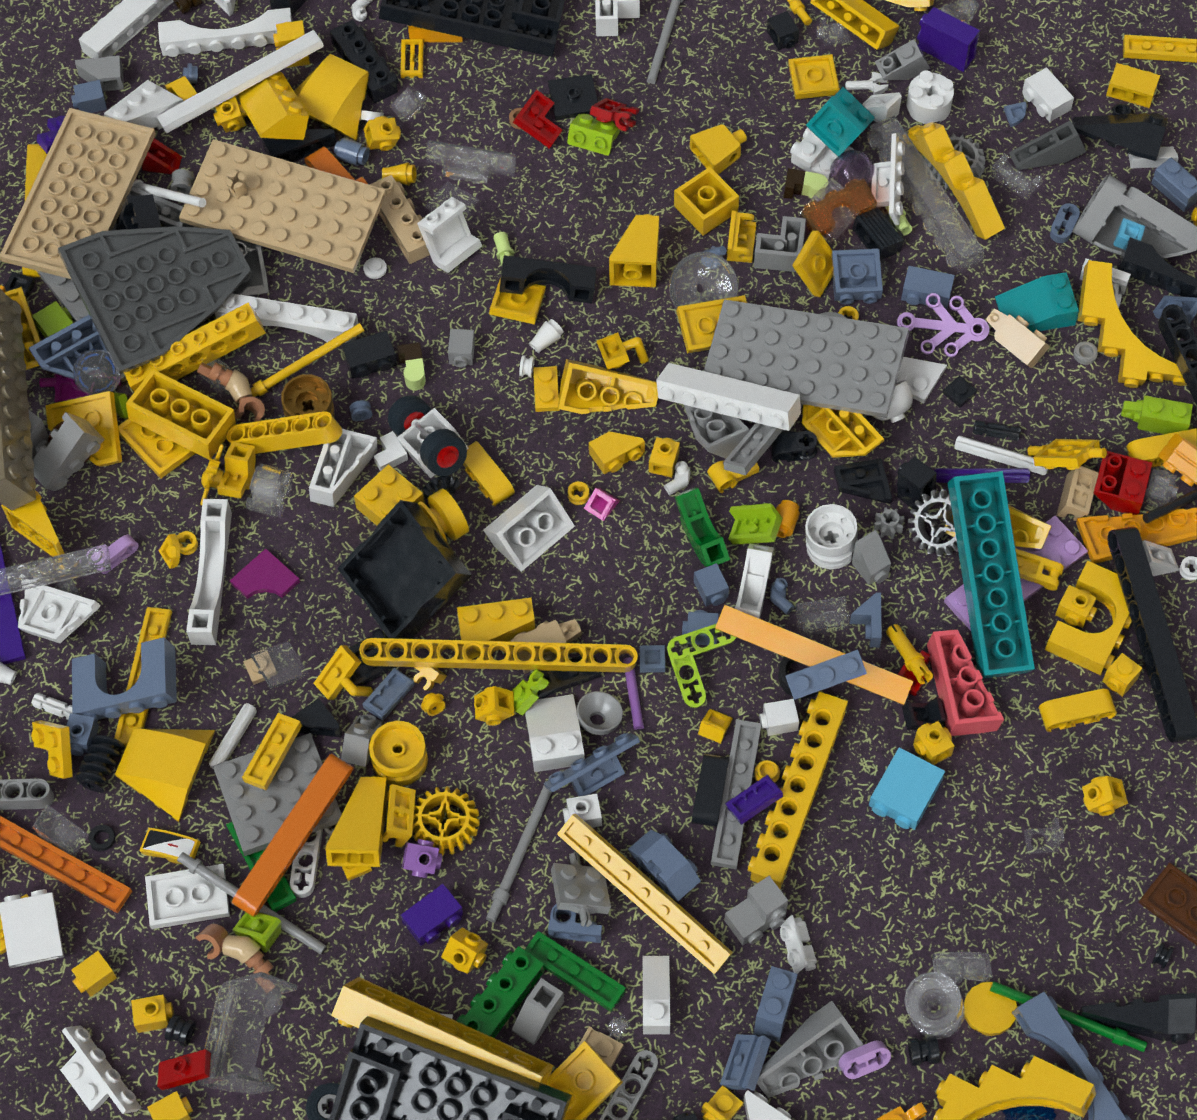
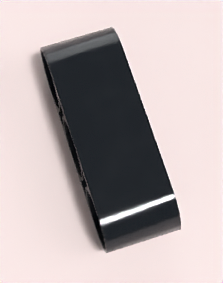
(710, 790)

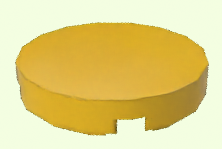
(988, 1011)

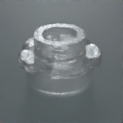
(618, 1027)

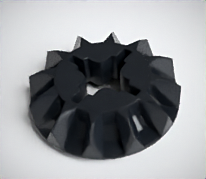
(448, 482)

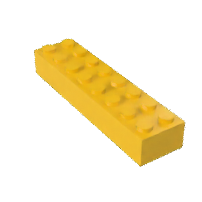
(364, 999)

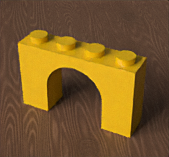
(1093, 649)

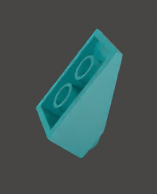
(1042, 302)

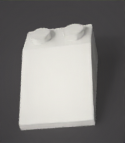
(554, 733)

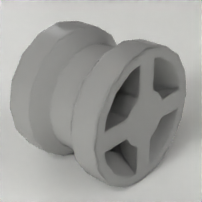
(182, 181)

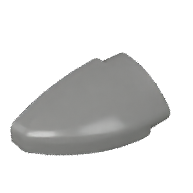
(1112, 202)

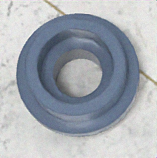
(191, 73)

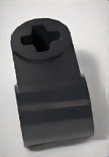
(791, 446)

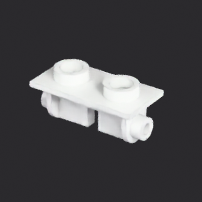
(794, 933)

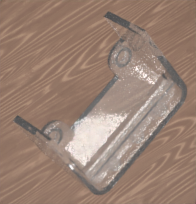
(238, 1031)

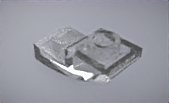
(963, 965)

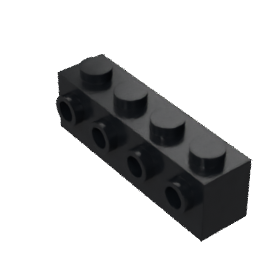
(356, 49)

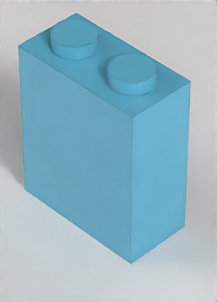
(906, 789)

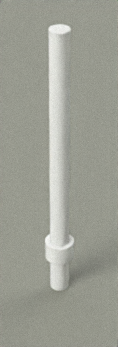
(170, 194)

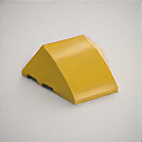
(335, 95)
(164, 765)

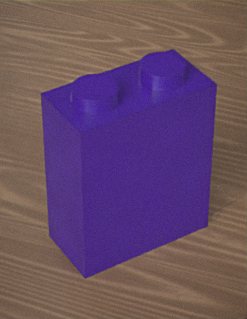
(948, 39)

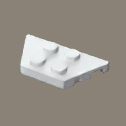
(53, 612)

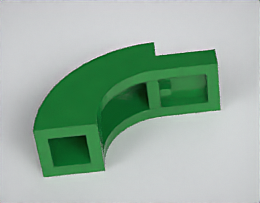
(698, 527)

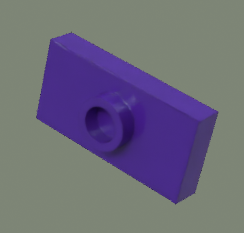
(754, 799)

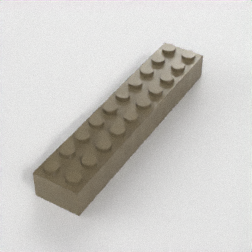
(16, 459)

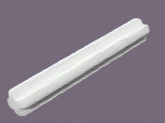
(998, 454)

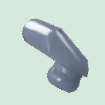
(778, 595)

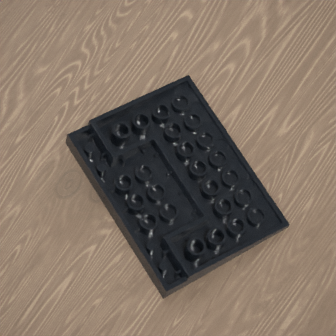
(414, 1078)

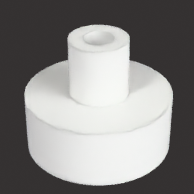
(368, 115)

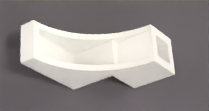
(754, 579)

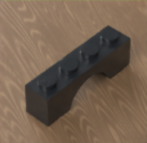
(572, 279)

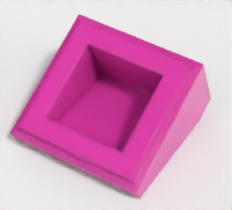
(601, 503)

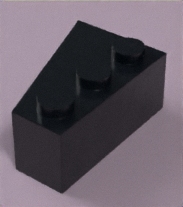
(139, 213)

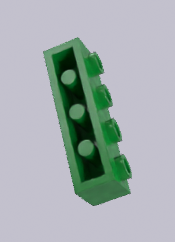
(503, 993)

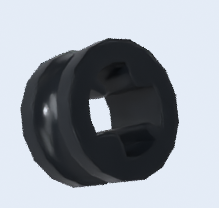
(1162, 955)

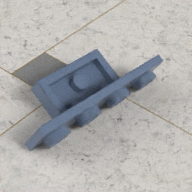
(596, 770)

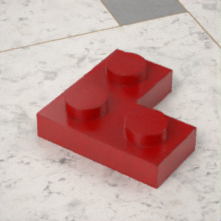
(534, 122)

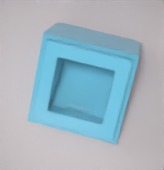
(1126, 230)

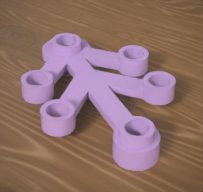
(947, 325)

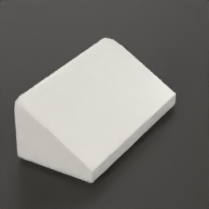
(1163, 155)

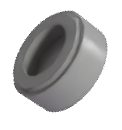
(1085, 353)

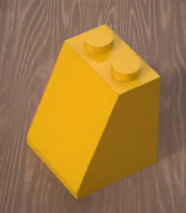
(636, 254)

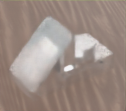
(60, 831)

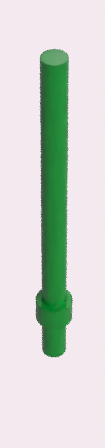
(1117, 1036)

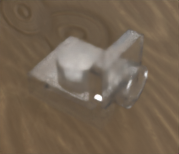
(832, 33)

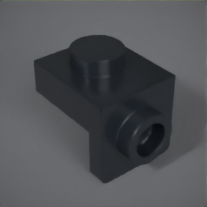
(921, 713)

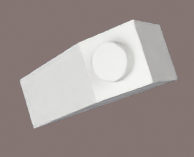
(656, 995)

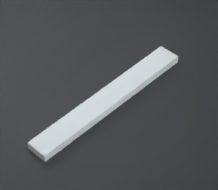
(240, 81)

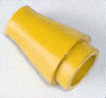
(401, 173)

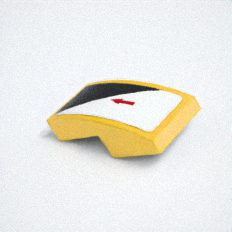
(168, 845)

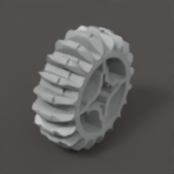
(972, 153)
(936, 532)

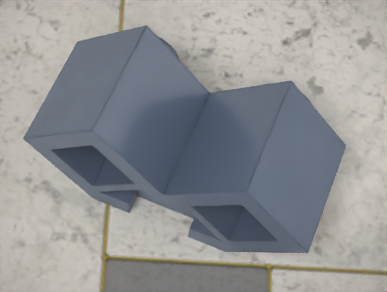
(668, 866)

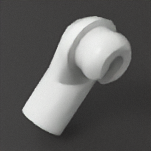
(358, 9)
(681, 479)

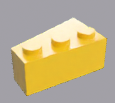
(495, 621)

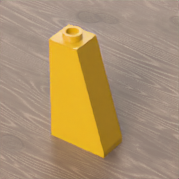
(360, 829)

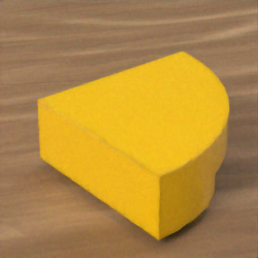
(170, 551)

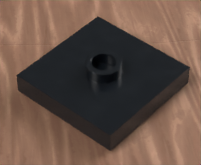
(572, 96)

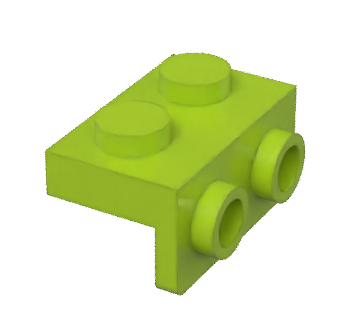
(592, 134)
(754, 524)

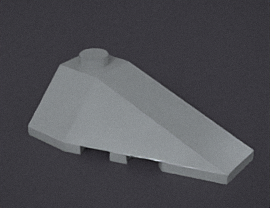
(716, 431)
(809, 1051)

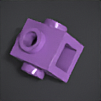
(414, 851)

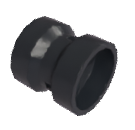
(923, 1050)

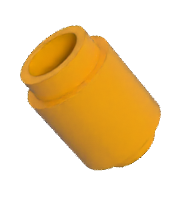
(790, 513)

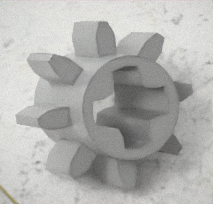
(889, 516)

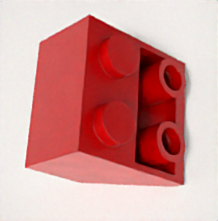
(1122, 482)

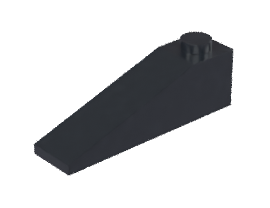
(1166, 1019)

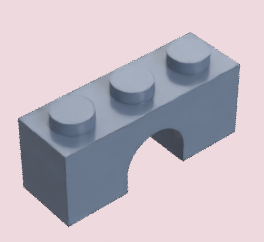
(826, 674)

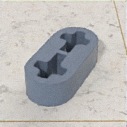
(1068, 224)

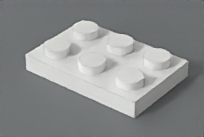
(185, 898)

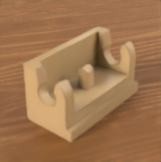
(1077, 493)

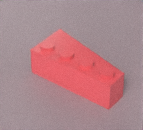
(960, 686)

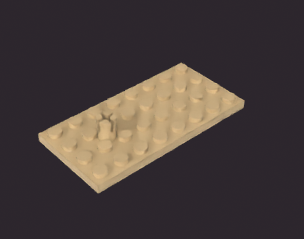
(77, 188)
(284, 205)

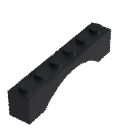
(1149, 267)

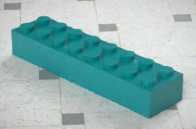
(990, 575)

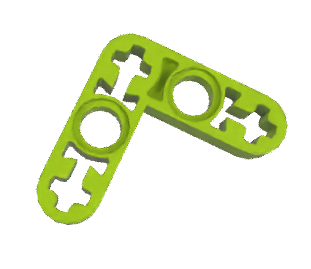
(688, 659)

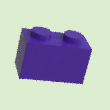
(432, 915)

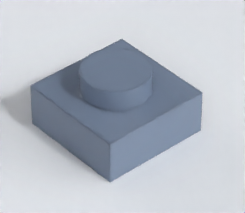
(652, 658)

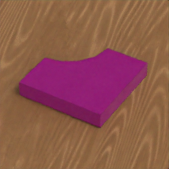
(265, 574)

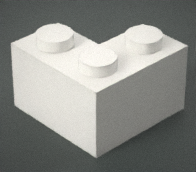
(610, 10)

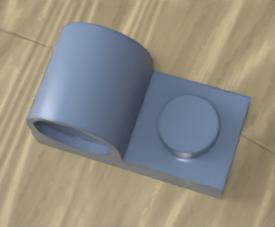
(570, 929)

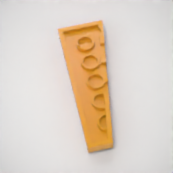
(1167, 530)

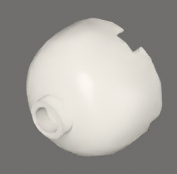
(900, 403)

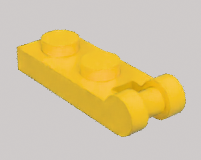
(1031, 569)

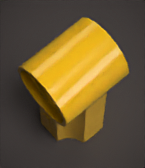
(724, 479)

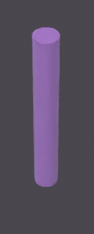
(633, 697)

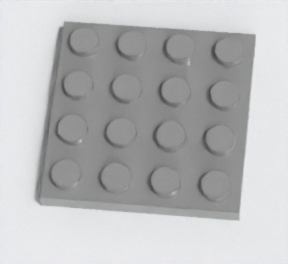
(261, 812)

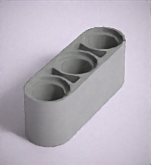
(27, 798)

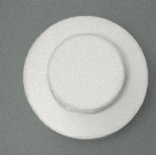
(375, 268)

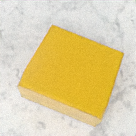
(714, 725)

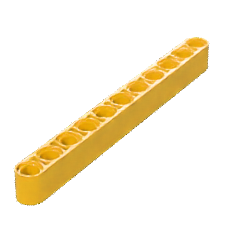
(486, 649)

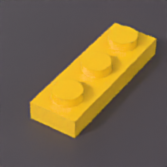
(272, 751)

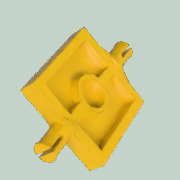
(1066, 453)

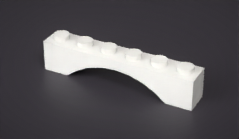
(181, 38)
(308, 319)
(206, 603)

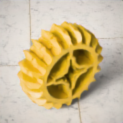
(453, 822)

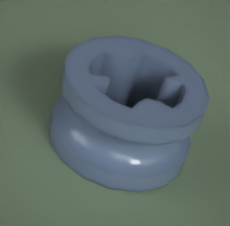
(360, 410)

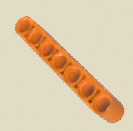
(292, 835)

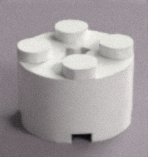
(930, 97)

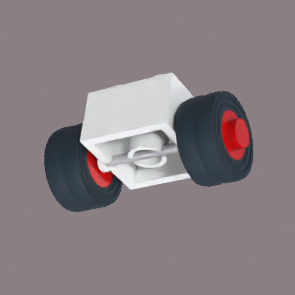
(427, 436)

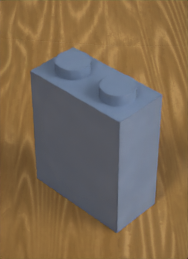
(775, 1003)

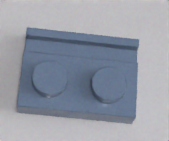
(745, 1062)

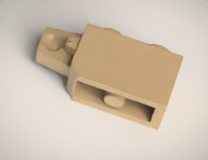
(1017, 338)
(548, 633)

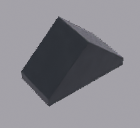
(318, 720)

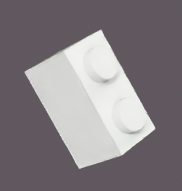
(1047, 95)

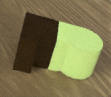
(803, 183)
(414, 371)

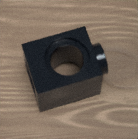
(783, 30)

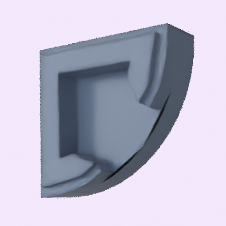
(1015, 113)

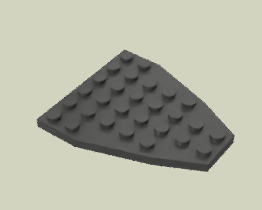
(152, 285)

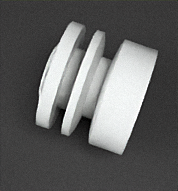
(827, 525)

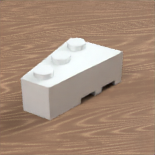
(144, 105)

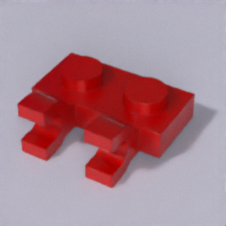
(610, 110)

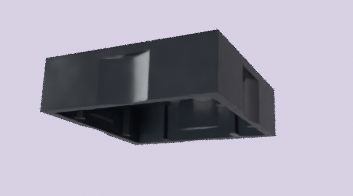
(404, 571)

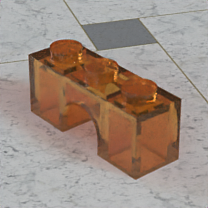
(855, 197)

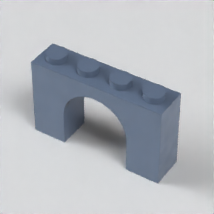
(153, 688)

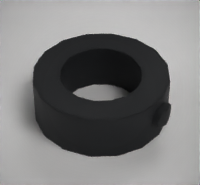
(98, 829)

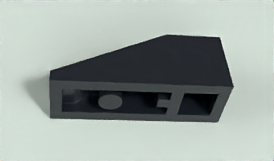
(293, 150)

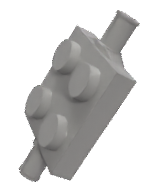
(580, 889)

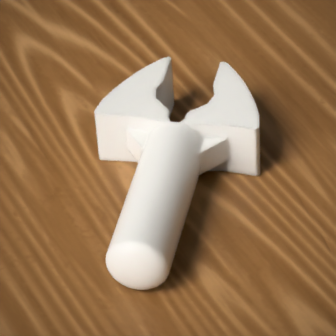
(869, 84)

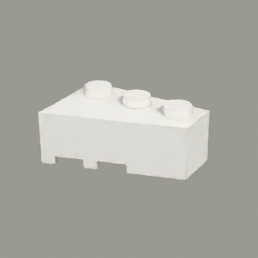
(340, 466)

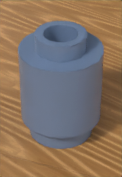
(351, 152)

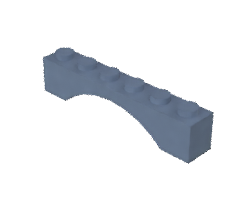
(1042, 1022)

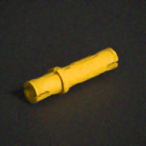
(913, 660)

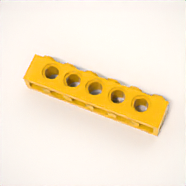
(203, 345)

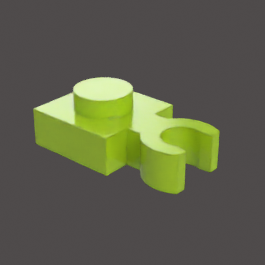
(526, 691)

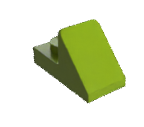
(261, 928)

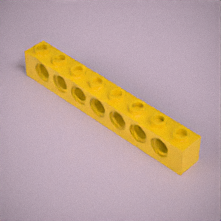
(825, 708)

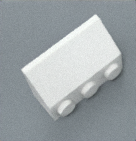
(529, 527)

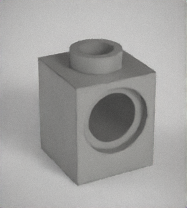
(461, 347)

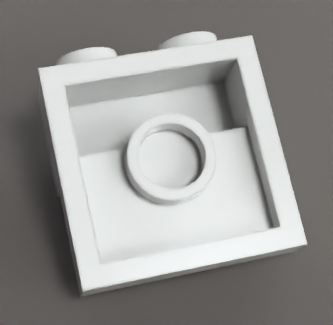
(813, 154)

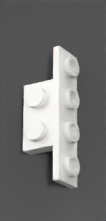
(887, 181)
(93, 1075)

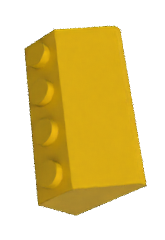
(275, 109)

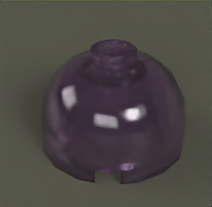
(852, 165)

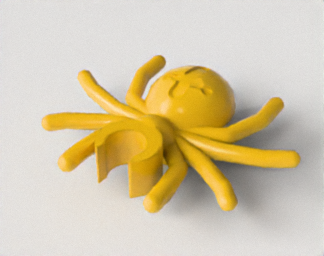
(212, 475)

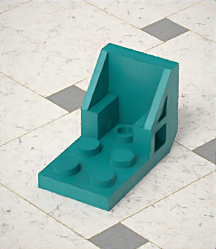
(840, 121)

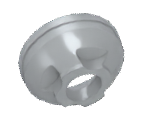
(601, 704)

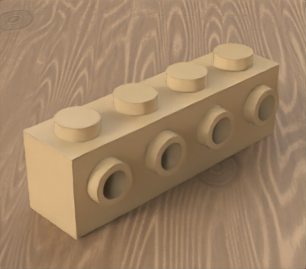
(402, 220)

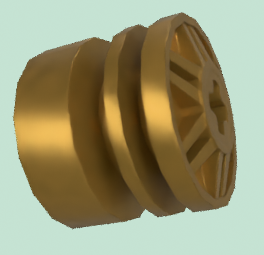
(306, 393)

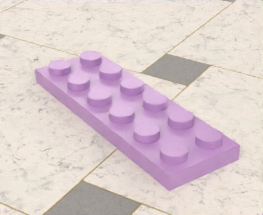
(1059, 547)

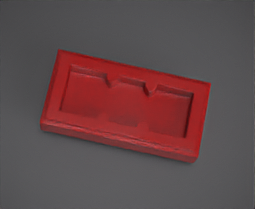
(184, 1069)

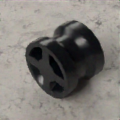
(180, 1030)

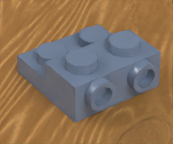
(857, 275)

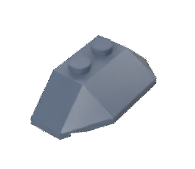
(64, 347)

